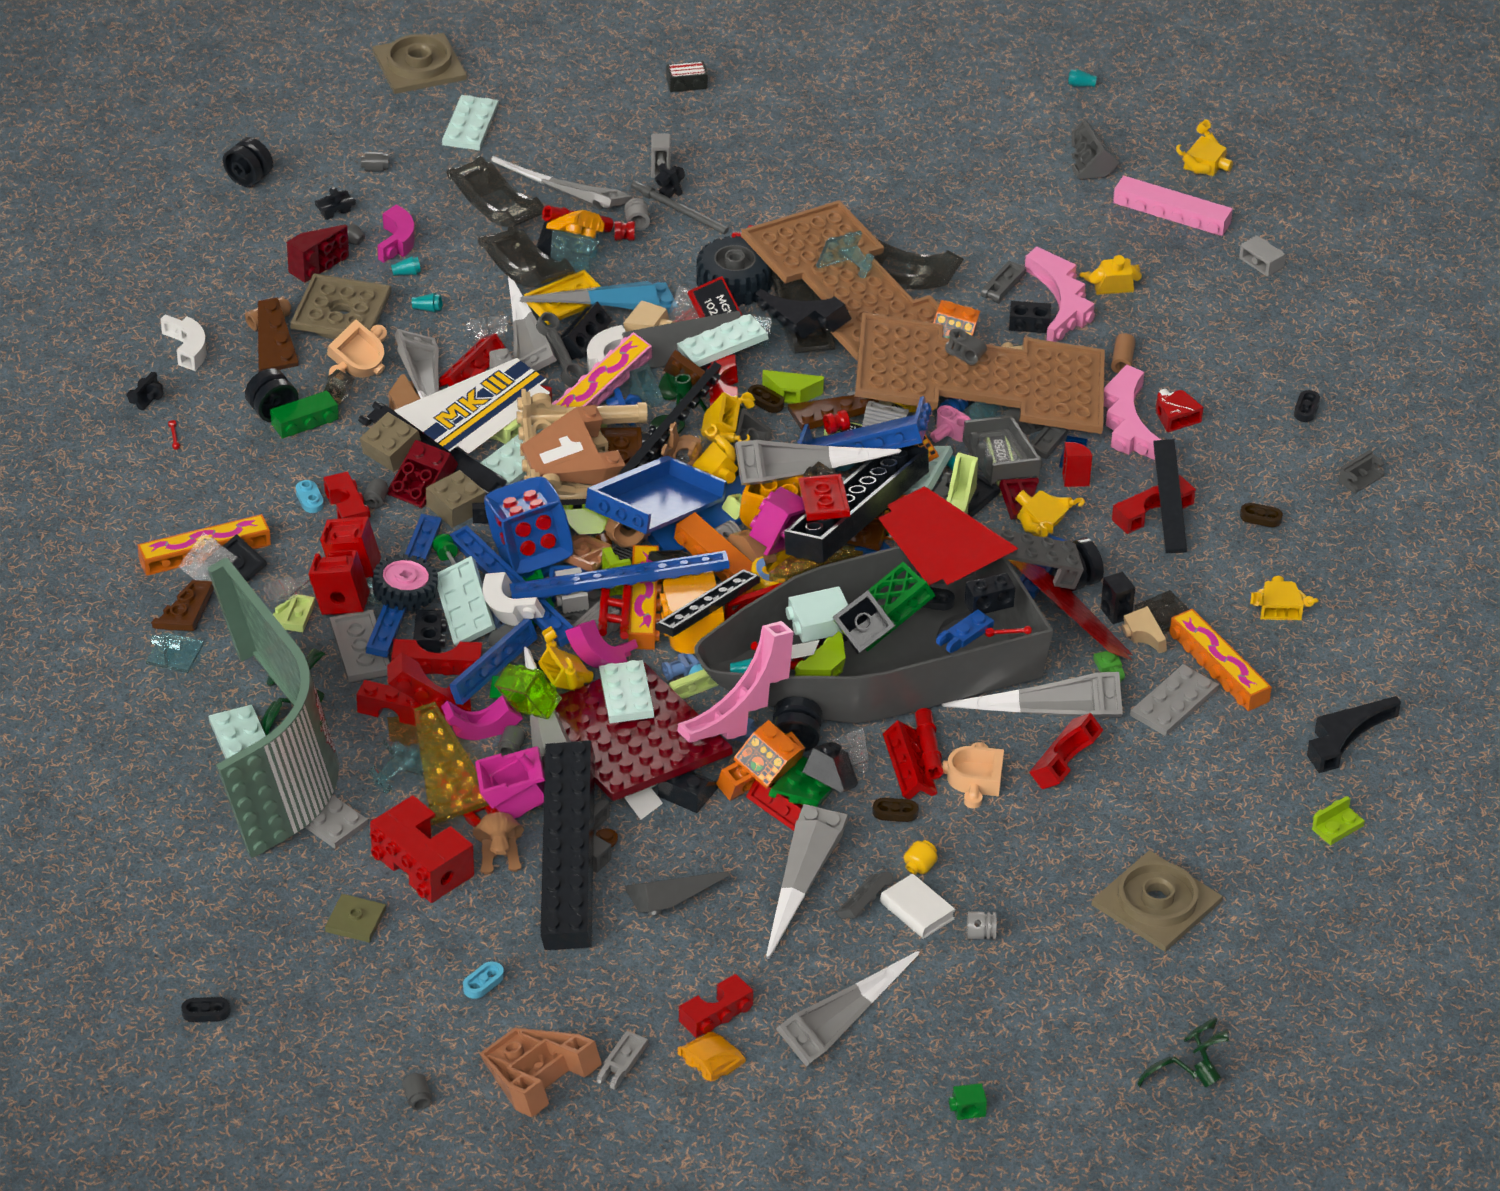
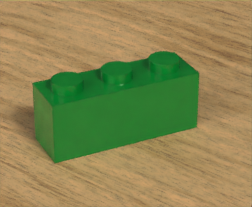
(304, 414)

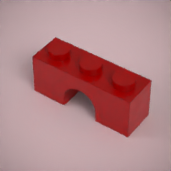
(343, 492)
(375, 696)
(702, 1017)

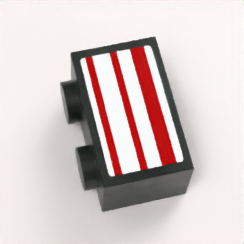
(686, 76)

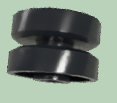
(248, 162)
(269, 390)
(1091, 562)
(800, 717)

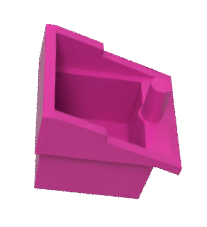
(776, 515)
(512, 781)

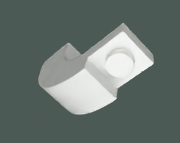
(602, 344)
(193, 350)
(508, 610)

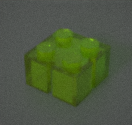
(528, 690)

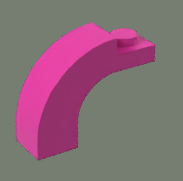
(401, 225)
(593, 649)
(481, 723)

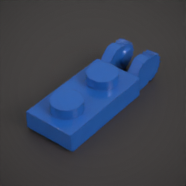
(965, 631)

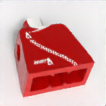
(1177, 410)

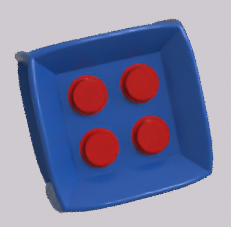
(529, 524)

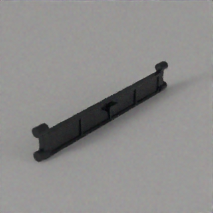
(477, 472)

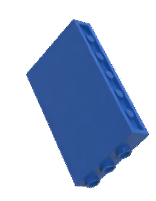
(884, 435)
(656, 494)

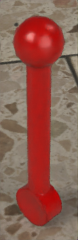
(172, 424)
(989, 632)

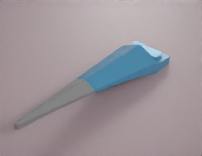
(619, 295)

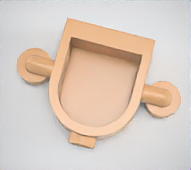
(358, 350)
(975, 772)

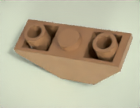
(402, 393)
(750, 547)

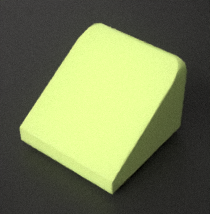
(732, 505)

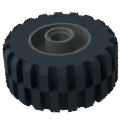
(738, 264)

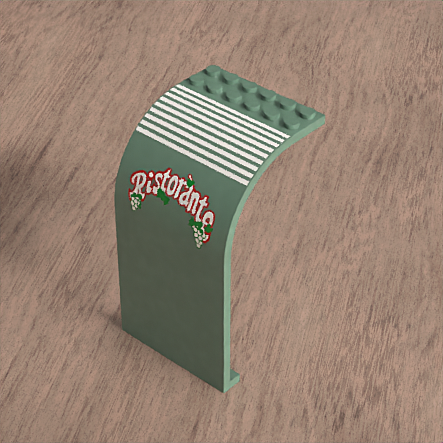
(293, 770)

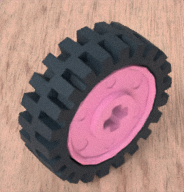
(405, 582)

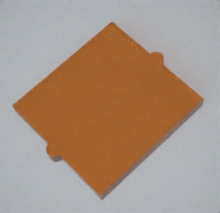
(401, 732)

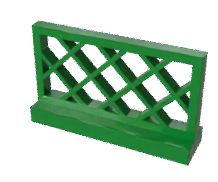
(909, 599)

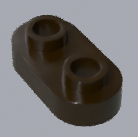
(767, 398)
(1261, 514)
(895, 809)

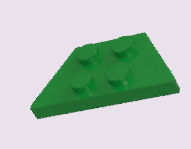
(801, 787)

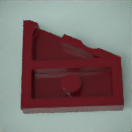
(1011, 488)

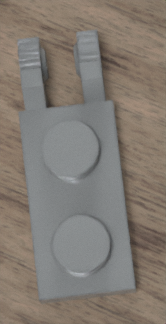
(622, 1058)

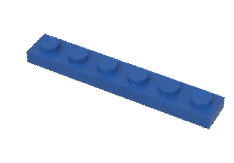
(493, 661)

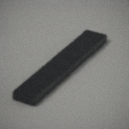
(1170, 496)
(707, 603)

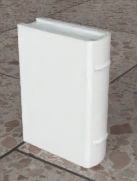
(917, 906)

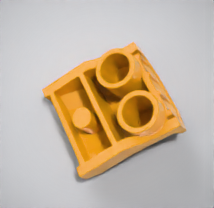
(578, 222)
(712, 1056)

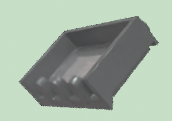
(1001, 448)

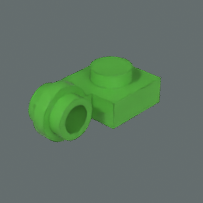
(1109, 663)

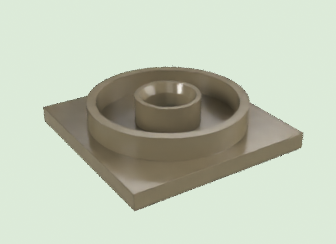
(408, 72)
(329, 296)
(1157, 919)

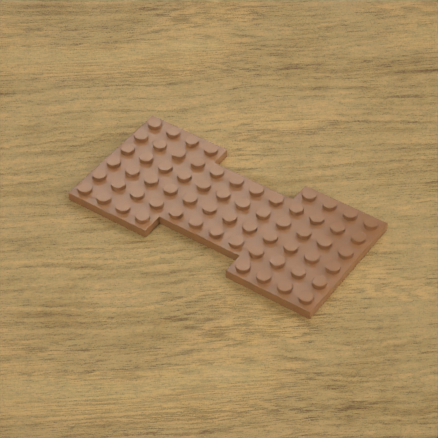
(794, 247)
(1046, 379)

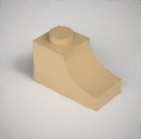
(1144, 629)

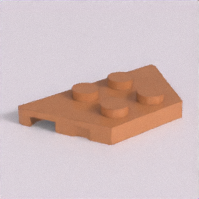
(587, 552)

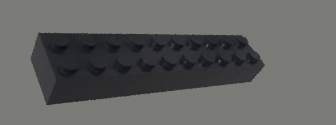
(868, 494)
(568, 846)

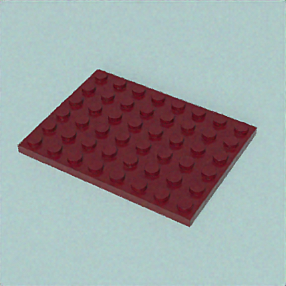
(637, 751)

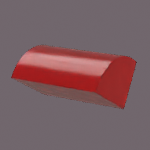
(1076, 465)

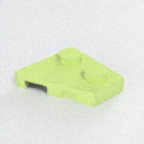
(295, 612)

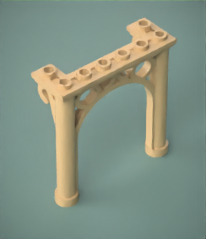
(541, 413)

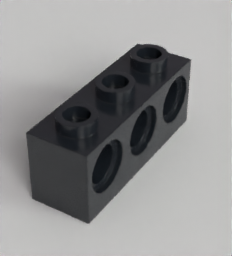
(581, 331)

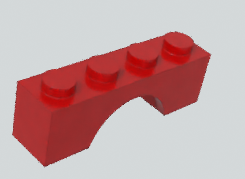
(728, 377)
(1131, 512)
(446, 663)
(410, 679)
(1077, 735)

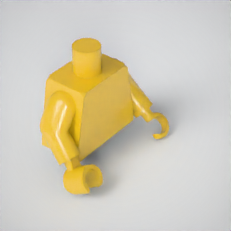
(1206, 154)
(1114, 276)
(724, 416)
(718, 458)
(1043, 511)
(1281, 600)
(561, 667)

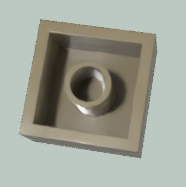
(389, 441)
(453, 498)

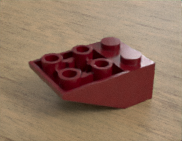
(317, 251)
(420, 469)

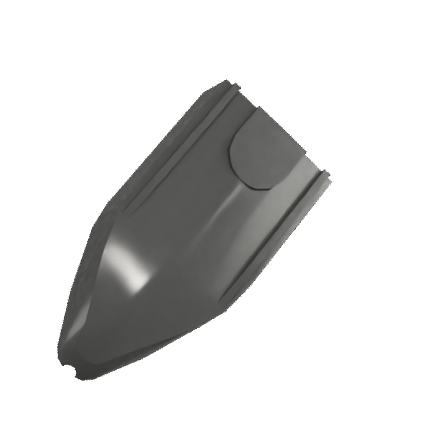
(907, 665)

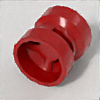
(624, 230)
(836, 421)

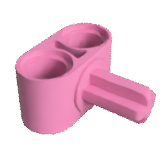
(949, 423)

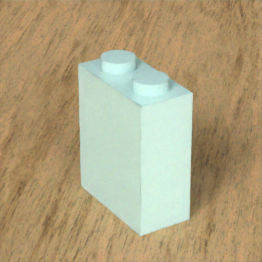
(814, 613)

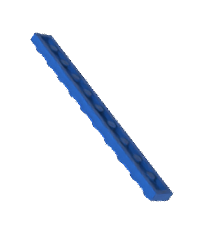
(490, 562)
(621, 575)
(391, 619)

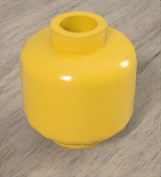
(920, 857)

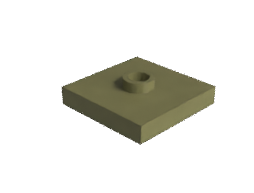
(355, 918)

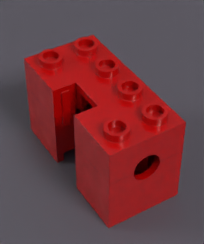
(350, 559)
(404, 841)

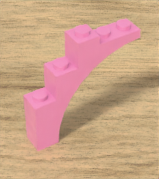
(1070, 293)
(1121, 417)
(751, 692)

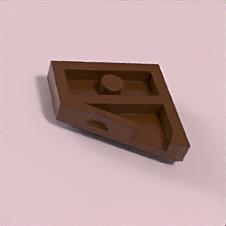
(679, 364)

